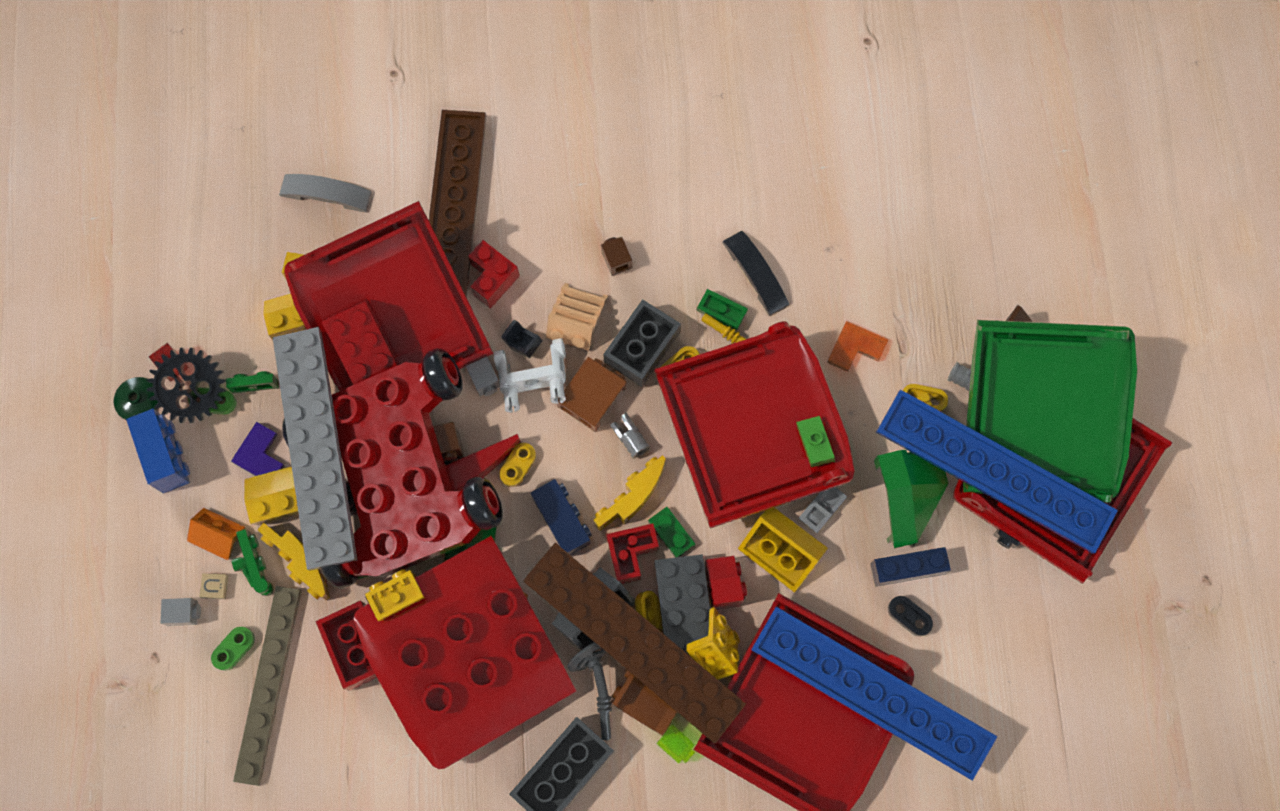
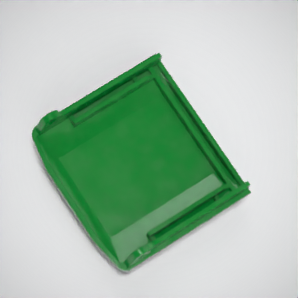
(1057, 398)

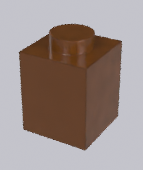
(616, 255)

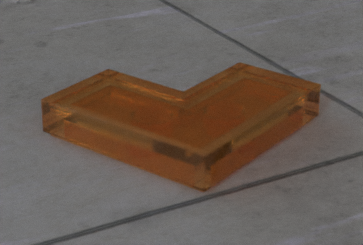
(854, 340)

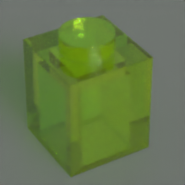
(676, 745)

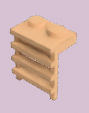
(572, 325)

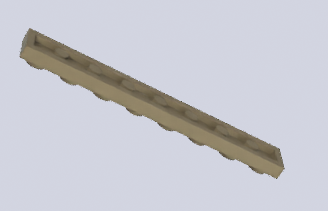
(267, 686)

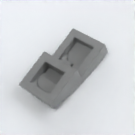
(822, 508)

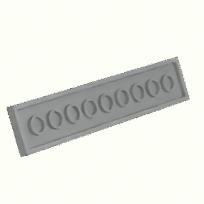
(314, 449)

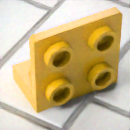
(394, 595)
(719, 649)

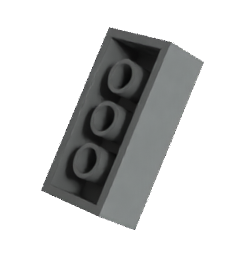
(683, 599)
(562, 770)

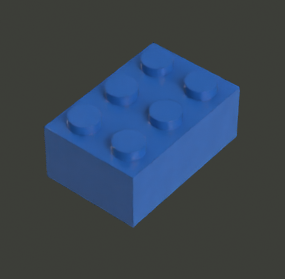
(158, 451)

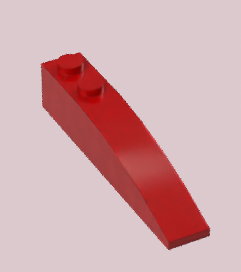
(480, 462)

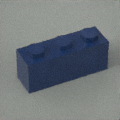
(561, 517)
(910, 566)

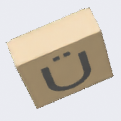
(213, 586)

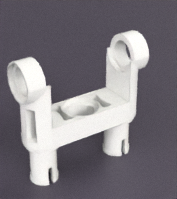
(536, 378)

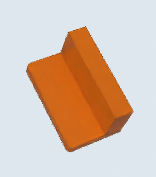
(213, 533)

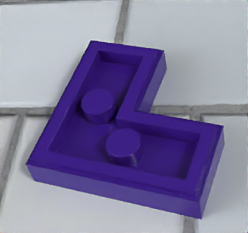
(252, 452)

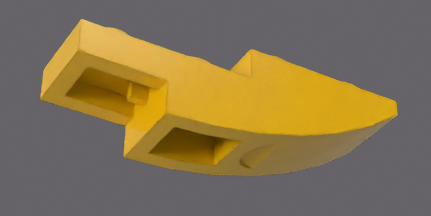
(640, 489)
(292, 549)

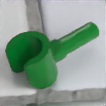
(238, 565)

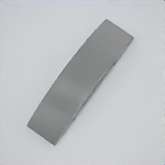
(326, 190)

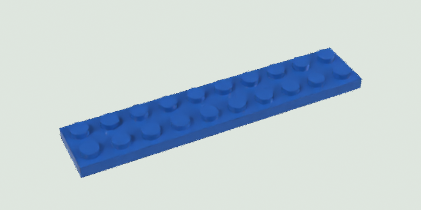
(997, 471)
(874, 693)

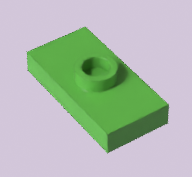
(815, 441)

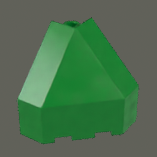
(912, 494)

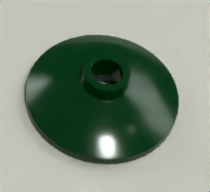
(122, 399)

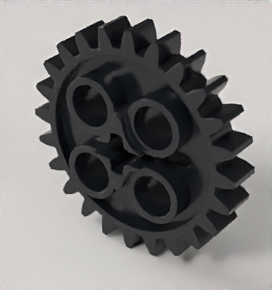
(170, 399)

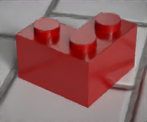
(496, 273)
(627, 545)
(725, 583)

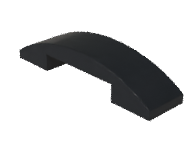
(757, 271)

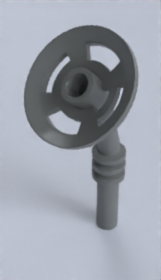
(590, 659)

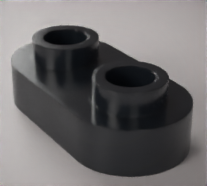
(910, 615)

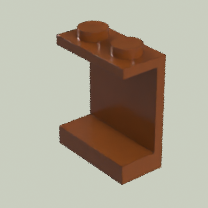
(592, 392)
(643, 704)

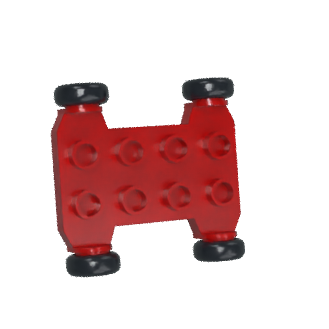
(400, 472)

